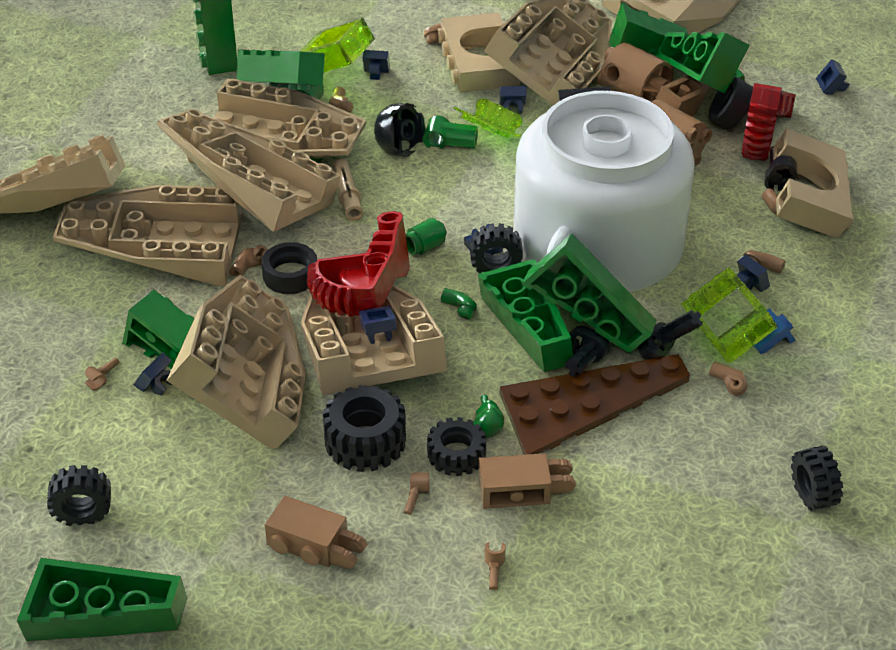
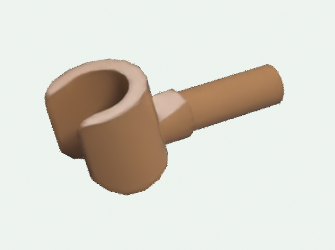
(96, 376)
(418, 483)
(494, 560)

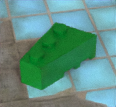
(640, 29)
(157, 326)

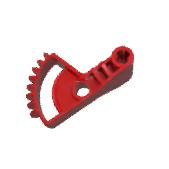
(765, 106)
(364, 279)

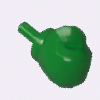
(489, 417)

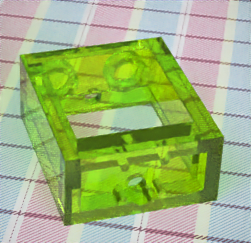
(341, 43)
(754, 325)

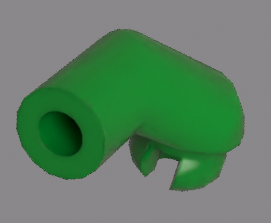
(461, 300)

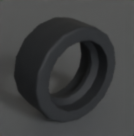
(731, 107)
(287, 253)

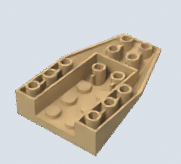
(691, 14)
(553, 45)
(289, 116)
(253, 169)
(63, 177)
(158, 227)
(348, 359)
(244, 362)

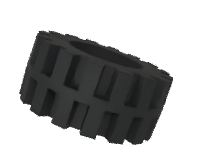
(495, 237)
(455, 432)
(817, 477)
(81, 482)

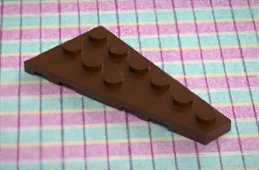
(566, 406)

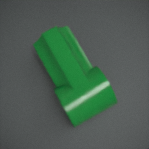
(442, 132)

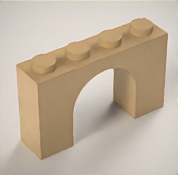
(467, 69)
(819, 209)

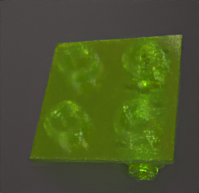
(493, 118)

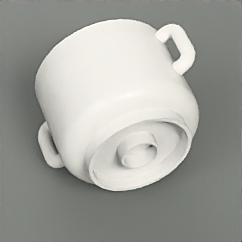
(612, 178)

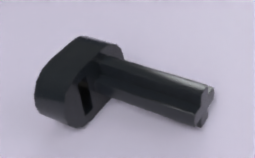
(777, 171)
(667, 334)
(591, 350)

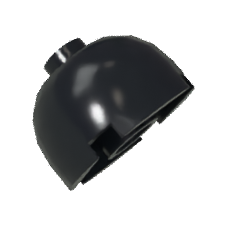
(396, 124)

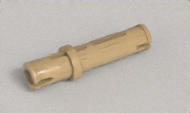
(352, 205)

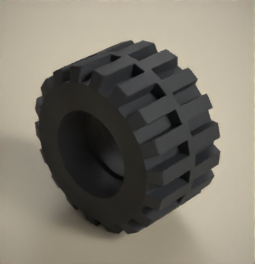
(364, 445)

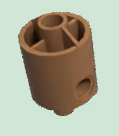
(634, 72)
(693, 129)

